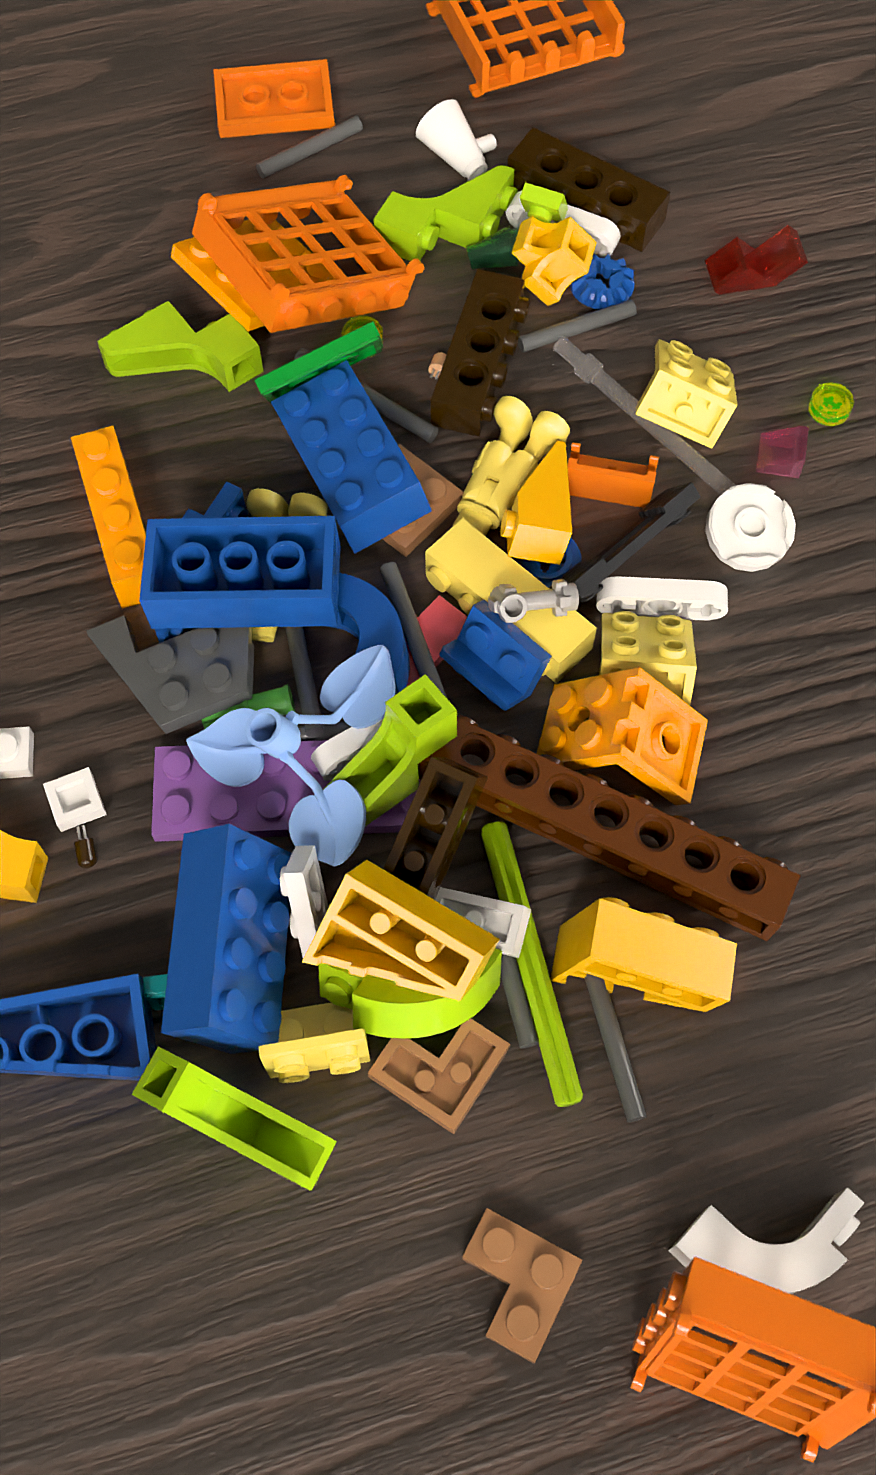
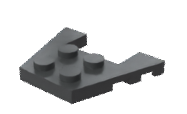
(183, 675)

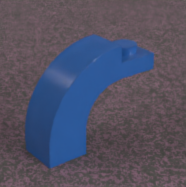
(374, 622)

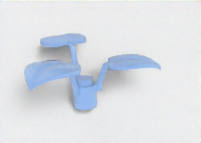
(235, 746)

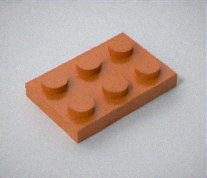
(273, 98)

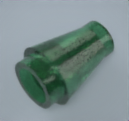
(494, 250)

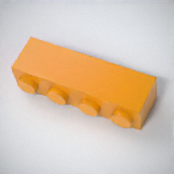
(113, 510)

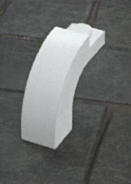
(781, 1266)

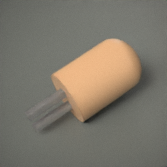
(436, 364)

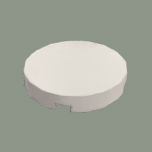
(750, 527)

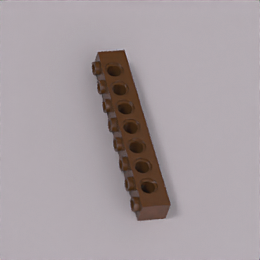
(620, 847)

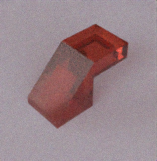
(743, 268)

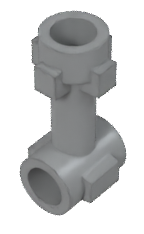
(513, 605)

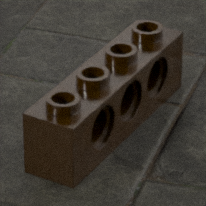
(591, 185)
(478, 353)
(435, 824)

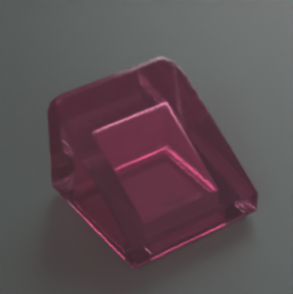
(783, 451)

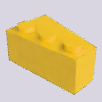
(400, 935)
(646, 953)

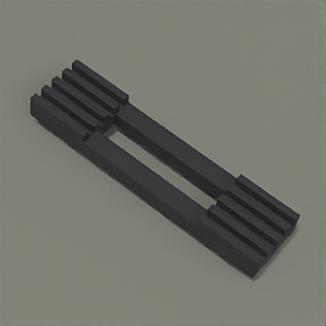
(663, 511)

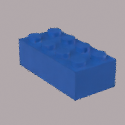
(352, 456)
(241, 572)
(227, 942)

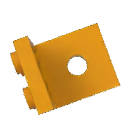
(626, 728)

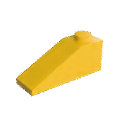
(541, 514)

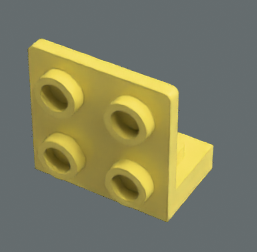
(688, 393)
(656, 644)
(313, 1041)

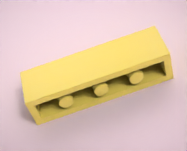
(472, 566)

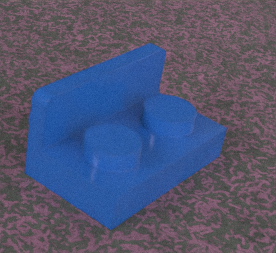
(496, 657)

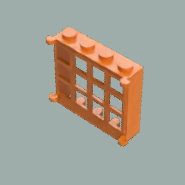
(549, 56)
(285, 308)
(770, 1323)

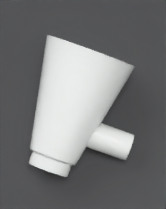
(450, 137)

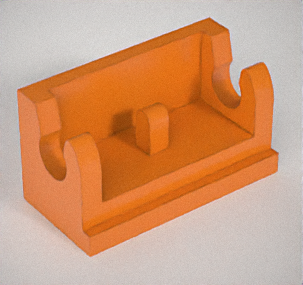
(611, 479)

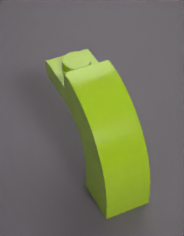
(404, 1012)

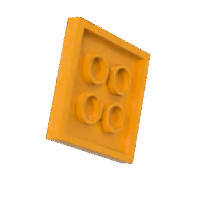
(201, 267)

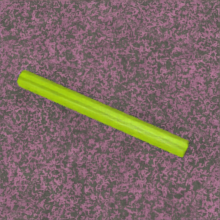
(533, 971)

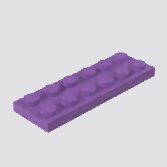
(192, 800)

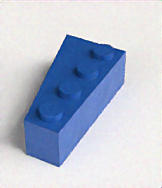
(79, 1031)

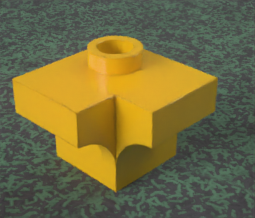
(552, 256)

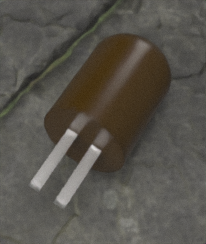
(85, 850)

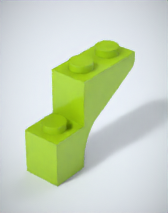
(457, 216)
(166, 342)
(413, 728)
(234, 1118)

